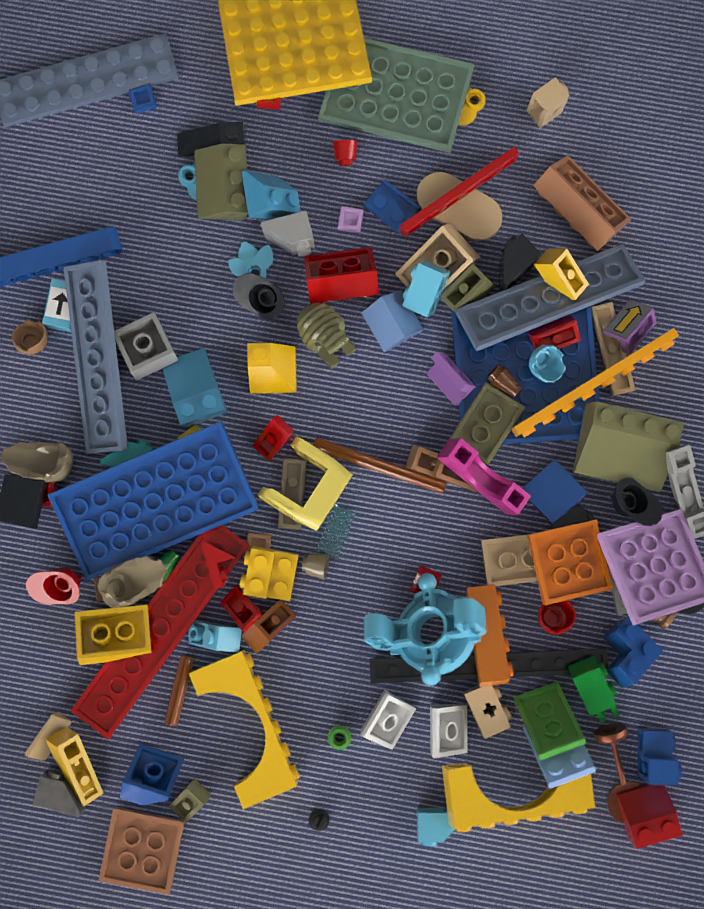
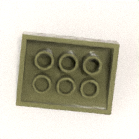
(625, 444)

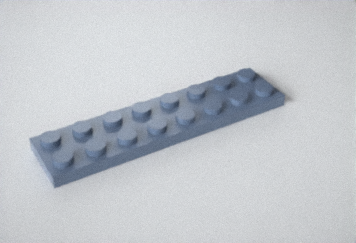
(86, 80)
(539, 303)
(95, 357)

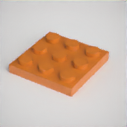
(569, 562)

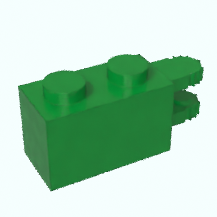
(593, 687)

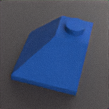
(150, 776)

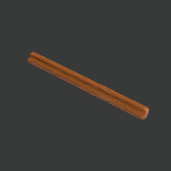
(380, 465)

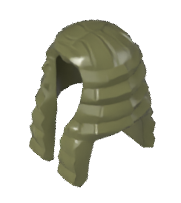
(324, 332)

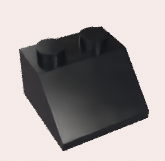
(516, 261)

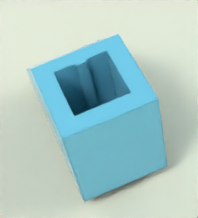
(215, 636)

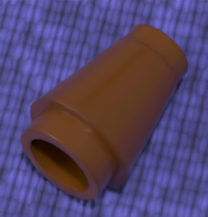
(504, 380)

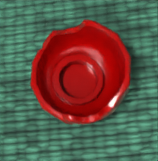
(557, 617)

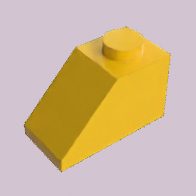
(561, 272)

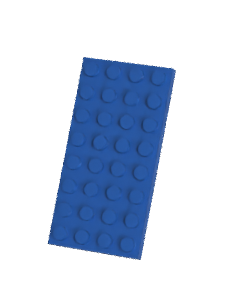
(154, 500)

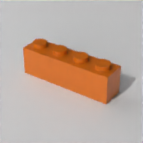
(492, 649)

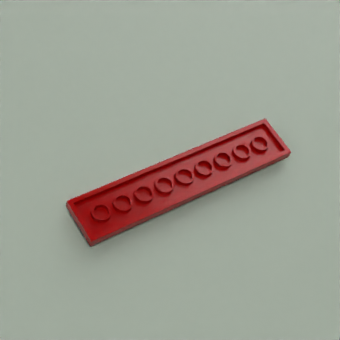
(170, 617)

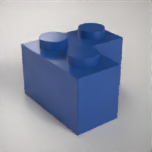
(635, 652)
(655, 757)

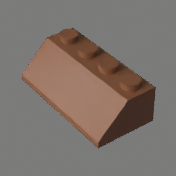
(581, 202)

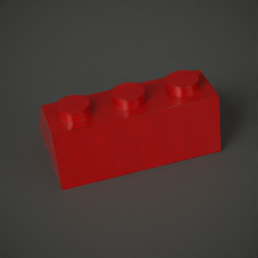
(341, 275)

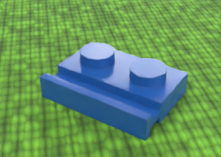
(391, 205)

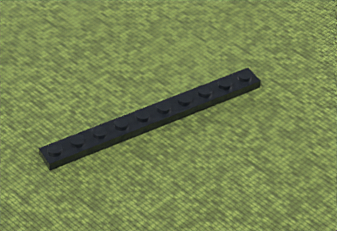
(523, 664)

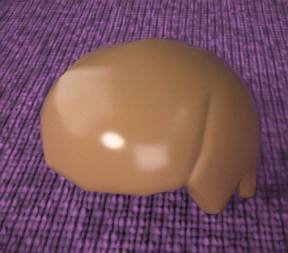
(30, 337)

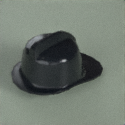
(258, 295)
(636, 502)

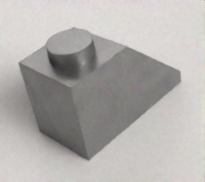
(56, 794)

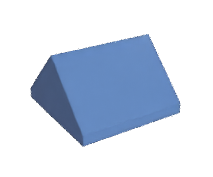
(391, 321)

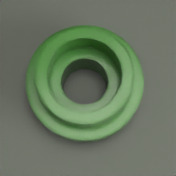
(339, 745)

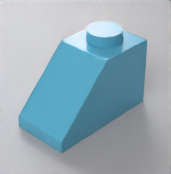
(432, 826)

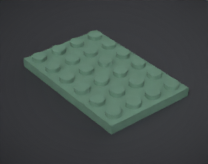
(410, 97)

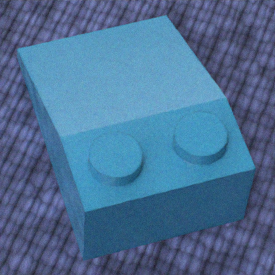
(194, 388)

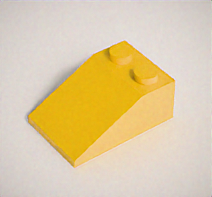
(112, 634)

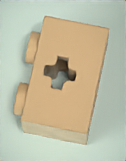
(548, 102)
(488, 723)

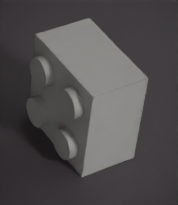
(145, 346)

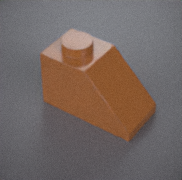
(268, 626)

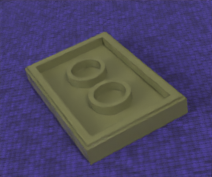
(488, 422)

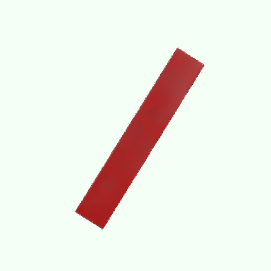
(459, 192)

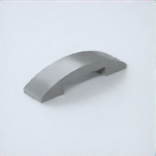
(685, 487)

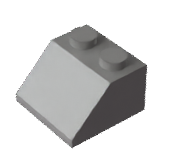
(290, 233)

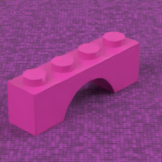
(498, 490)

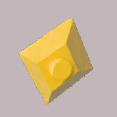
(271, 368)

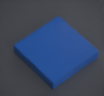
(554, 492)

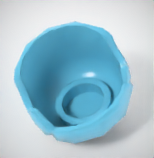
(547, 363)

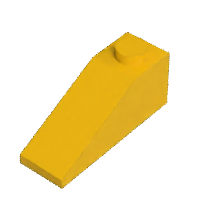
(74, 764)

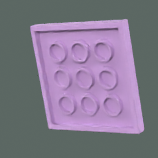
(655, 566)

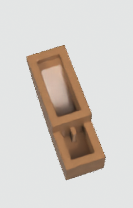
(426, 462)

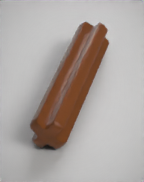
(178, 691)

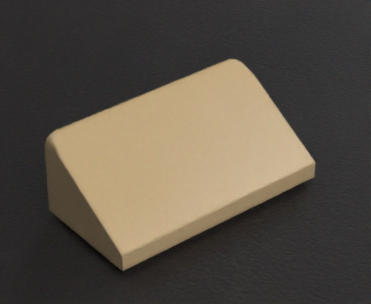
(39, 748)

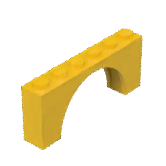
(274, 770)
(470, 808)

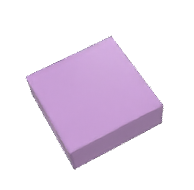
(350, 219)

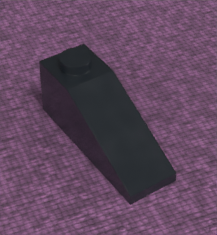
(209, 136)

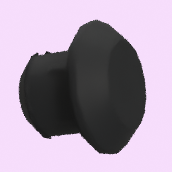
(319, 820)

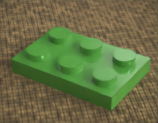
(549, 720)

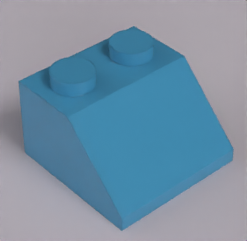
(269, 196)

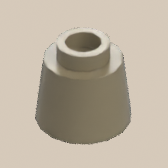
(316, 565)

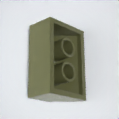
(220, 182)

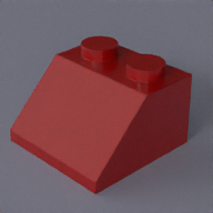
(648, 815)

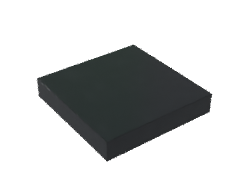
(21, 500)

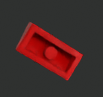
(556, 333)

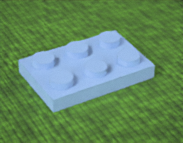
(565, 765)

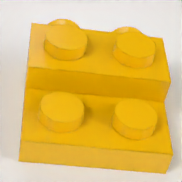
(269, 573)

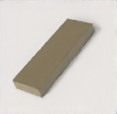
(293, 488)

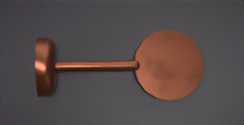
(610, 735)

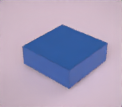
(142, 98)

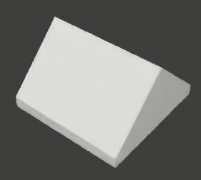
(387, 720)
(448, 729)

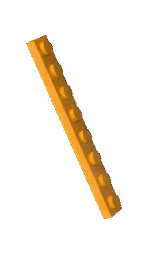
(604, 379)

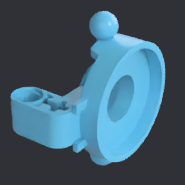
(463, 626)

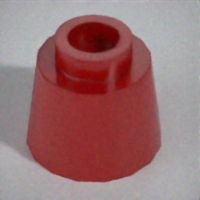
(345, 152)

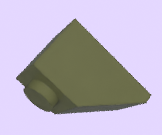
(467, 288)

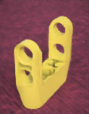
(323, 496)

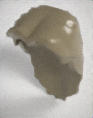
(39, 460)
(131, 581)

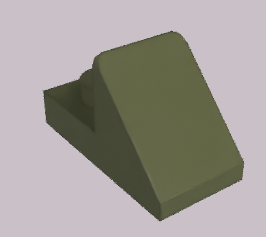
(190, 800)

